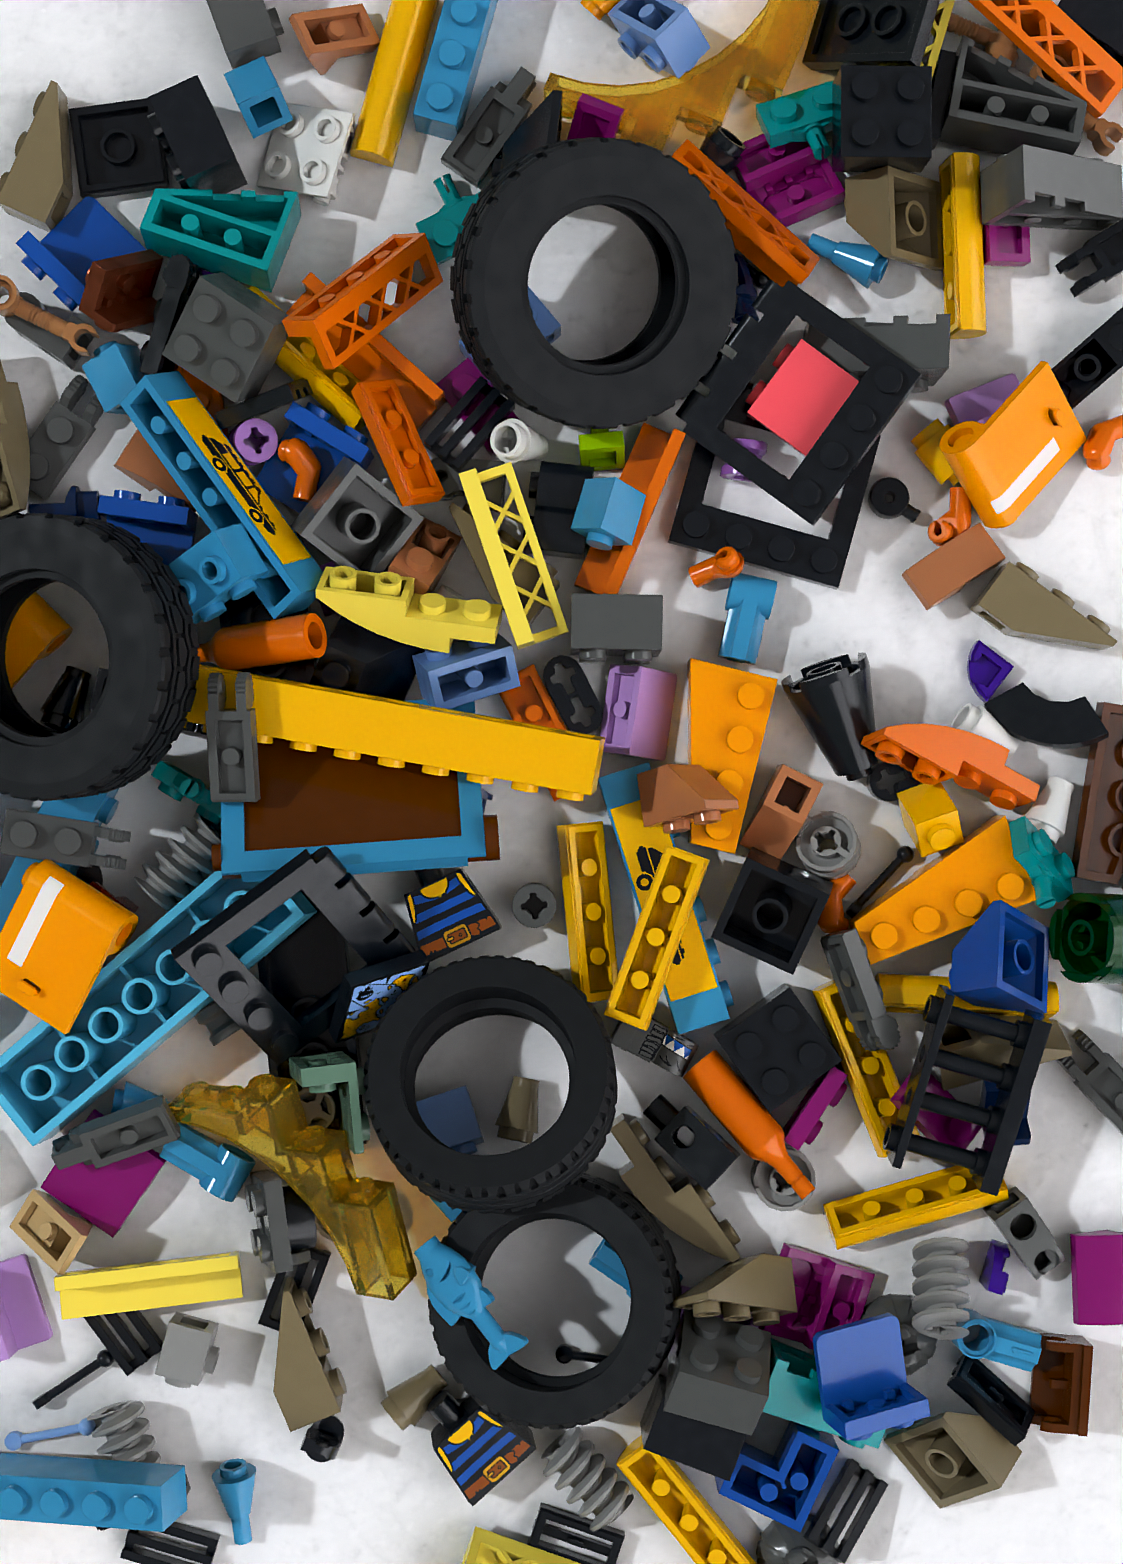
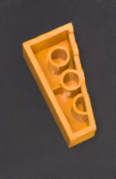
(725, 737)
(946, 893)

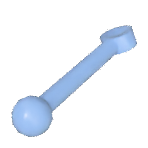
(16, 1439)

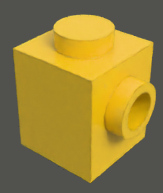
(930, 818)

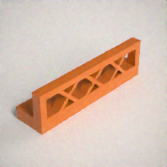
(1046, 30)
(752, 227)
(368, 277)
(383, 361)
(648, 473)

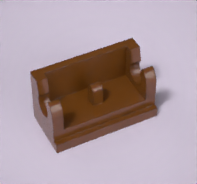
(1062, 1384)

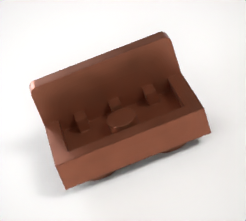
(121, 290)

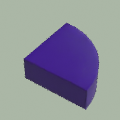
(986, 670)
(992, 1274)

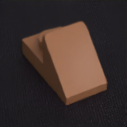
(334, 34)

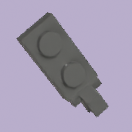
(489, 127)
(117, 1135)

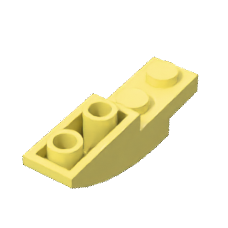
(392, 609)

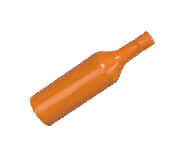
(266, 643)
(745, 1118)

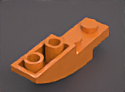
(945, 753)

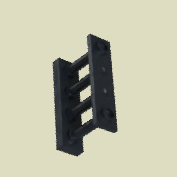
(998, 1121)

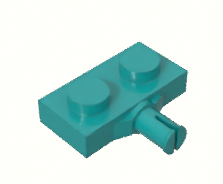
(799, 118)
(445, 225)
(179, 783)
(1046, 866)

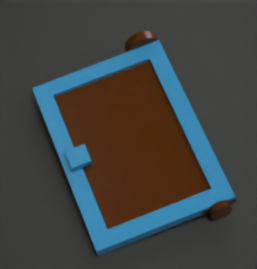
(358, 809)

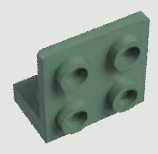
(331, 1072)

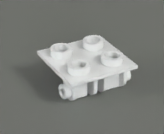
(308, 152)

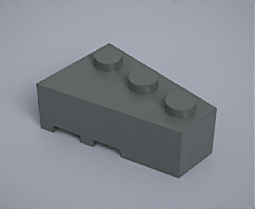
(246, 29)
(1003, 108)
(1051, 191)
(918, 345)

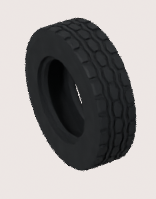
(693, 281)
(149, 657)

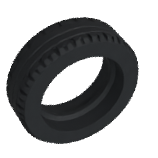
(473, 991)
(648, 1337)

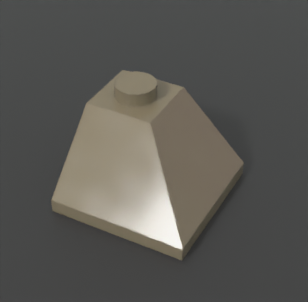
(897, 215)
(954, 1456)

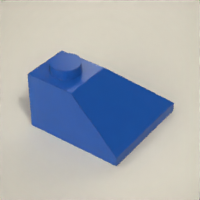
(1002, 961)

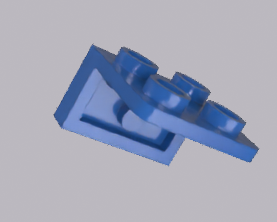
(72, 245)
(325, 441)
(162, 525)
(865, 1378)

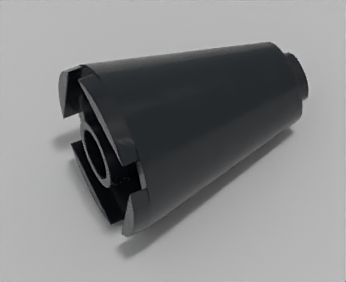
(837, 711)

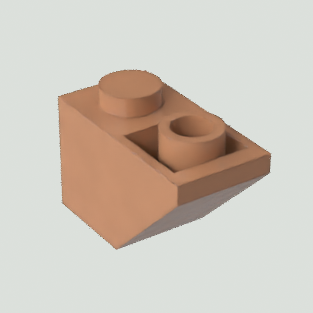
(426, 555)
(681, 795)
(780, 811)

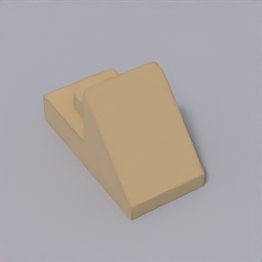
(50, 1230)

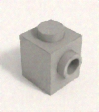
(188, 1350)

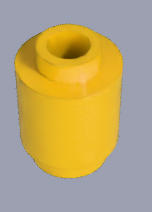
(930, 453)

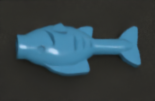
(458, 1292)

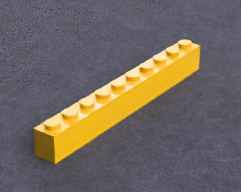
(415, 734)

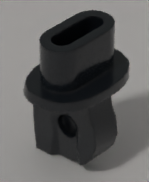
(323, 1439)

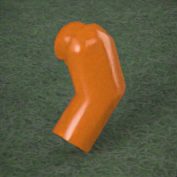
(1101, 442)
(304, 463)
(954, 521)
(725, 564)
(832, 916)

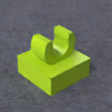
(602, 449)

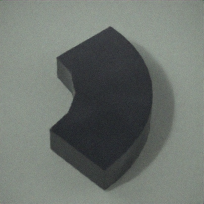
(1045, 721)

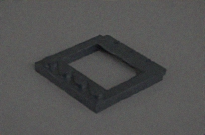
(846, 436)
(761, 542)
(242, 994)

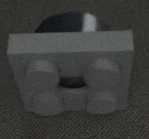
(283, 1222)

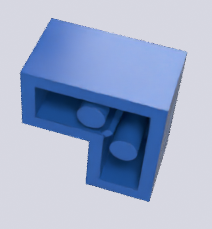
(785, 1483)

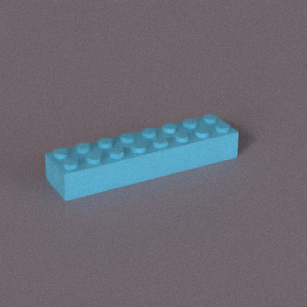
(128, 1011)

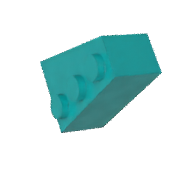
(224, 232)
(796, 1393)

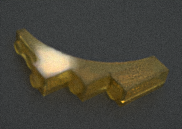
(701, 98)
(317, 1164)

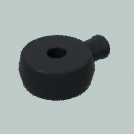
(900, 502)

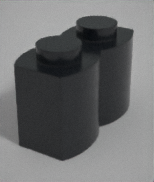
(557, 496)

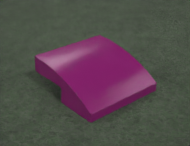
(788, 179)
(106, 1193)
(1097, 1277)
(825, 1292)

